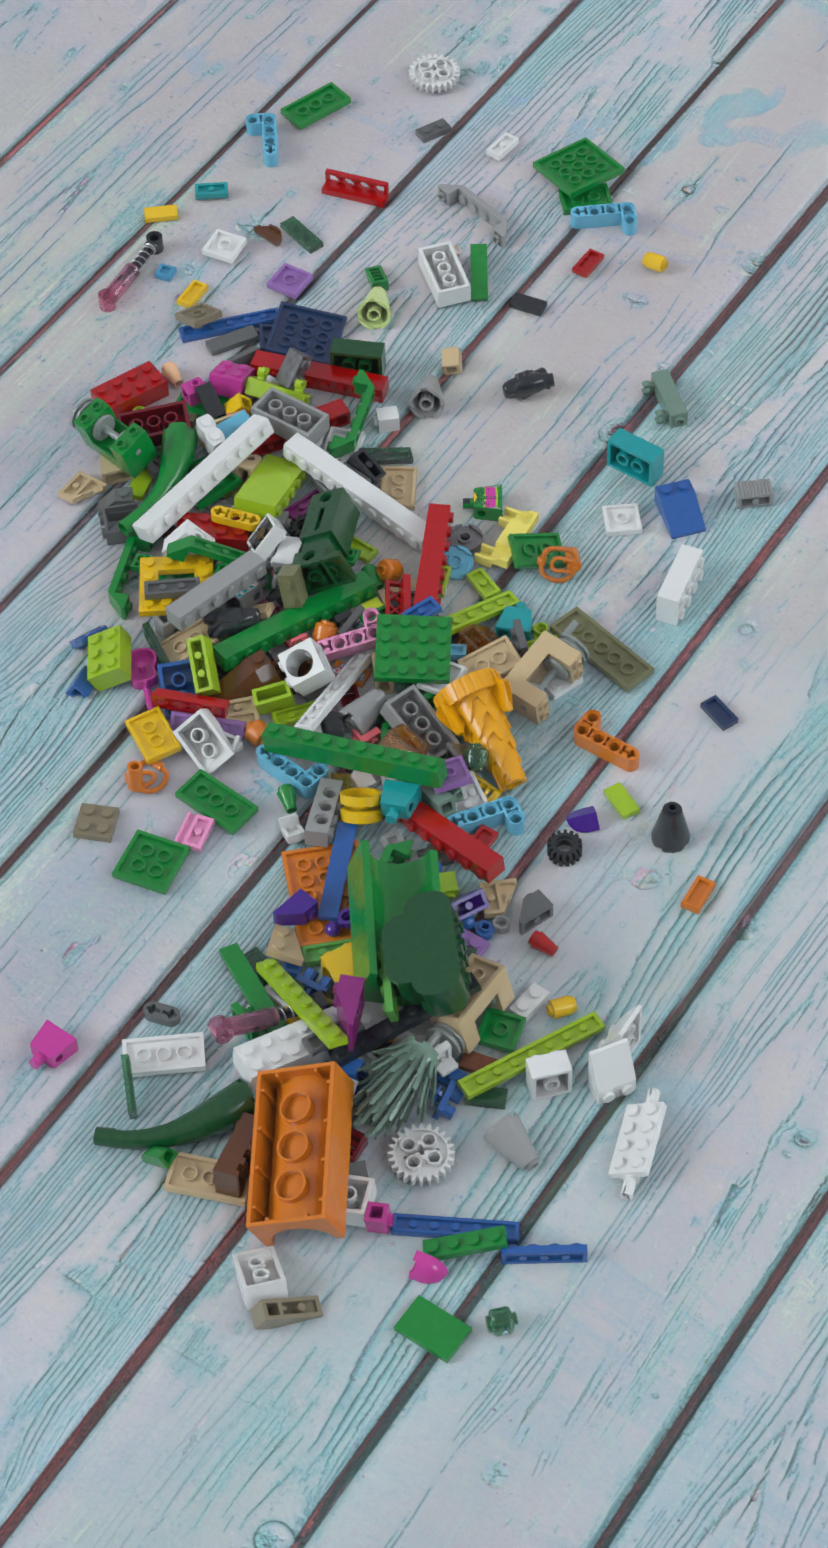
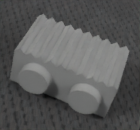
(753, 493)

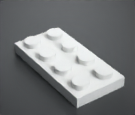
(166, 1054)

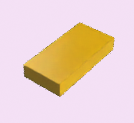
(160, 213)
(192, 294)

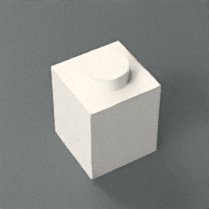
(387, 419)

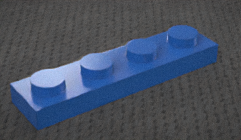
(544, 1254)

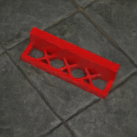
(356, 191)
(404, 594)
(188, 702)

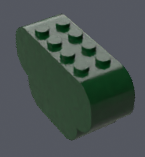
(427, 955)

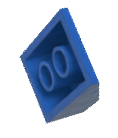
(679, 508)
(176, 677)

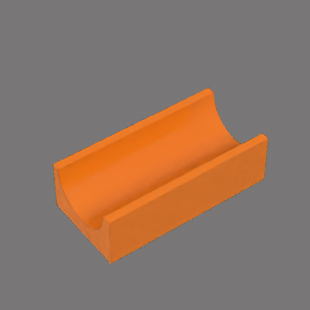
(300, 1151)

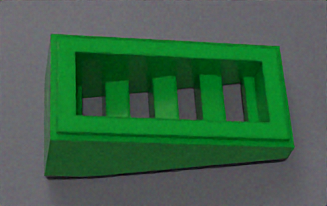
(377, 277)

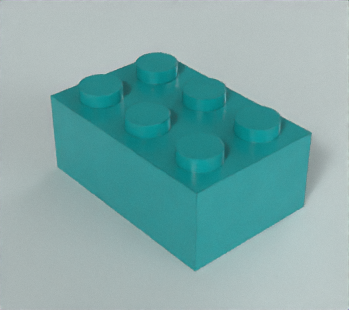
(635, 457)

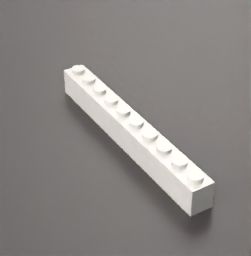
(203, 478)
(364, 494)

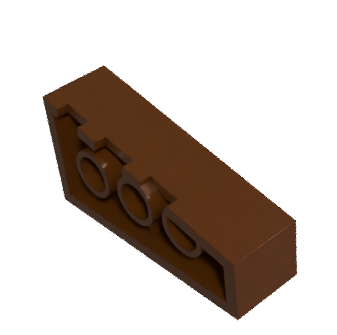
(234, 1162)

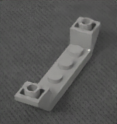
(452, 193)

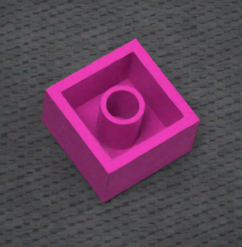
(230, 378)

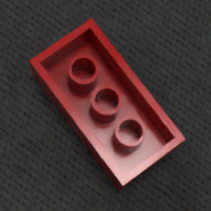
(133, 388)
(222, 534)

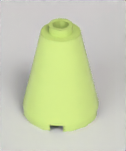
(374, 309)

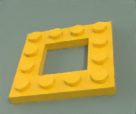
(154, 566)

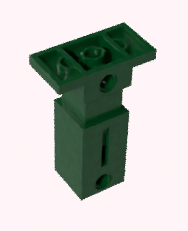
(327, 541)

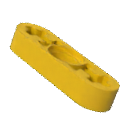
(247, 520)

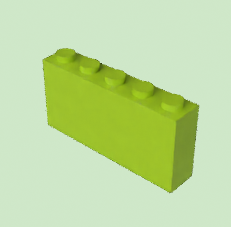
(270, 487)

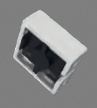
(267, 537)

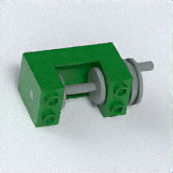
(121, 445)

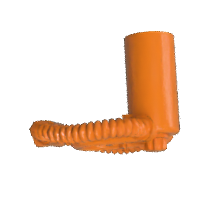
(572, 560)
(135, 774)

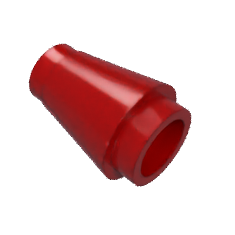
(542, 943)

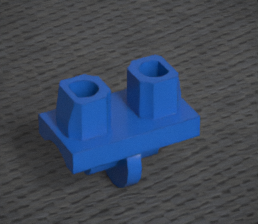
(309, 978)
(451, 1093)

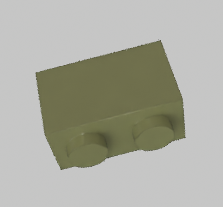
(292, 586)

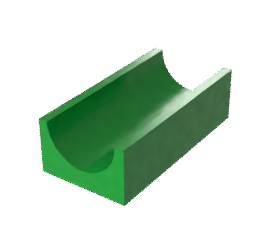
(375, 897)

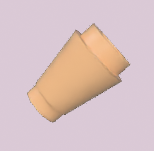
(172, 373)

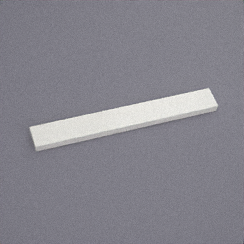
(335, 691)

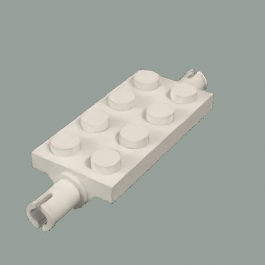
(637, 1142)

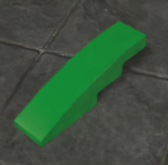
(479, 272)

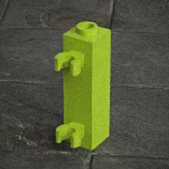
(258, 386)

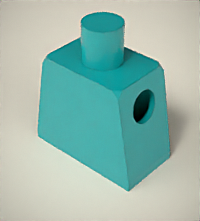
(512, 613)
(399, 799)

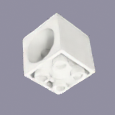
(319, 674)

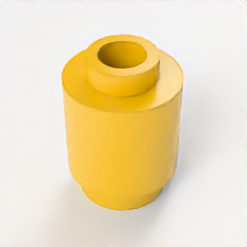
(655, 261)
(561, 1007)

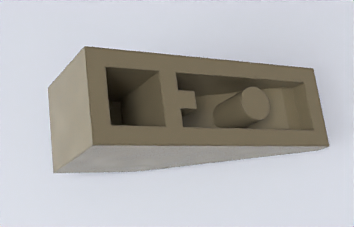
(285, 1311)

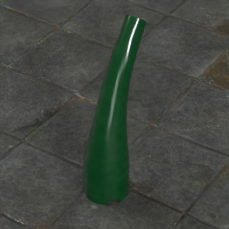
(205, 1121)

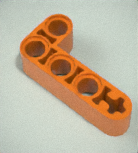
(594, 740)

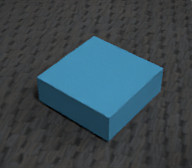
(165, 272)

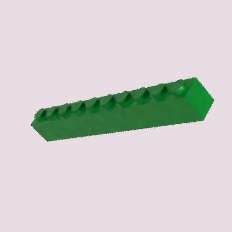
(293, 621)
(354, 755)

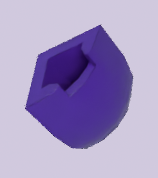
(583, 820)

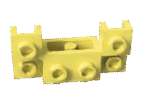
(514, 523)

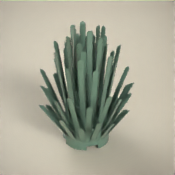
(396, 1085)

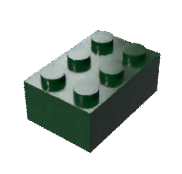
(359, 355)

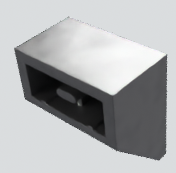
(293, 367)

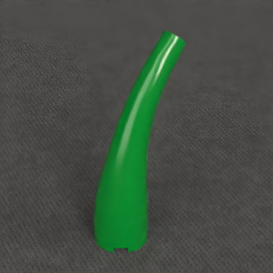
(176, 458)

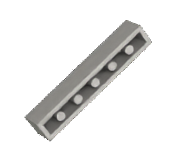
(216, 590)

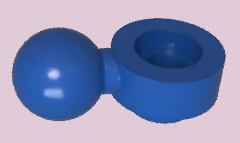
(469, 923)

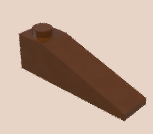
(248, 675)

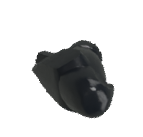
(528, 383)
(230, 621)

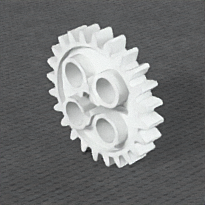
(434, 73)
(421, 1155)

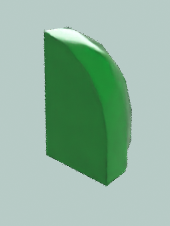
(159, 1156)

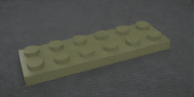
(605, 650)

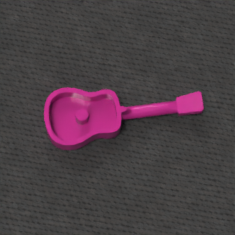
(143, 671)

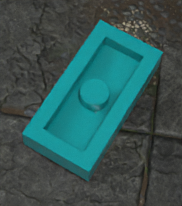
(211, 190)

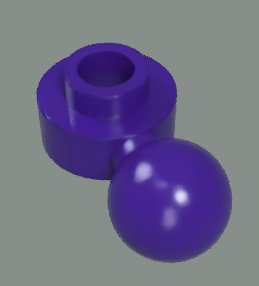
(334, 928)

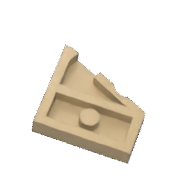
(81, 487)
(243, 709)
(498, 896)
(285, 946)

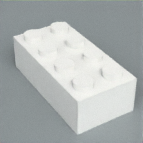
(444, 274)
(679, 585)

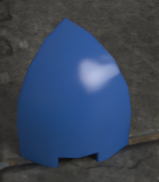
(80, 685)

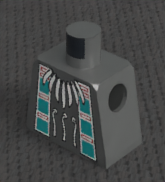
(250, 596)

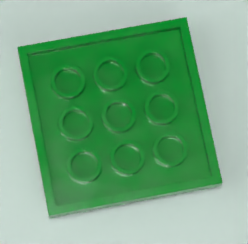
(578, 167)
(413, 649)

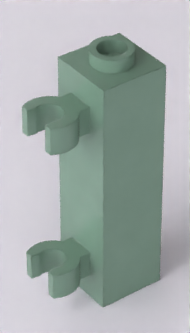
(668, 397)
(442, 802)

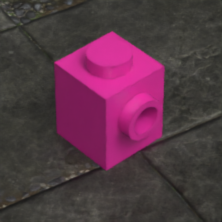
(188, 391)
(378, 1217)

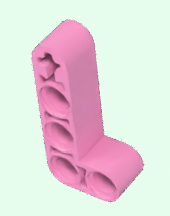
(332, 644)

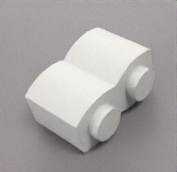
(209, 433)

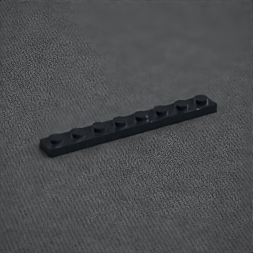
(387, 1030)

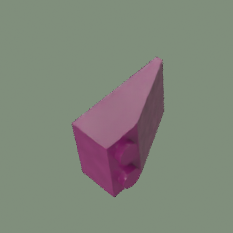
(350, 1005)

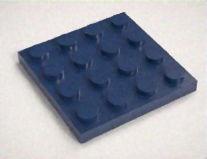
(306, 331)

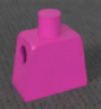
(51, 1046)

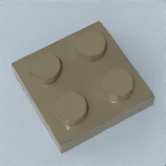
(198, 315)
(96, 822)

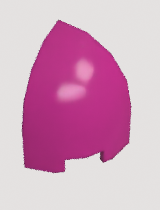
(427, 1269)

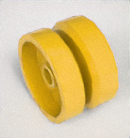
(360, 805)

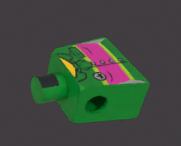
(486, 502)

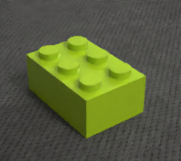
(109, 658)

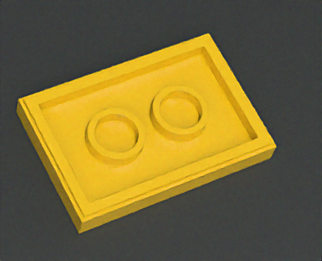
(153, 735)

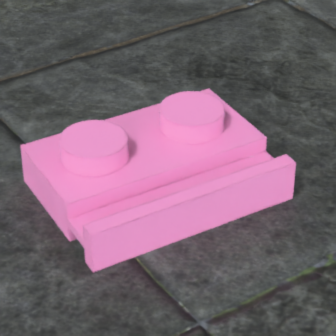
(195, 831)

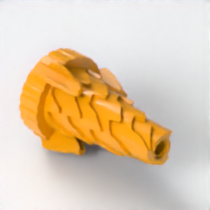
(477, 710)

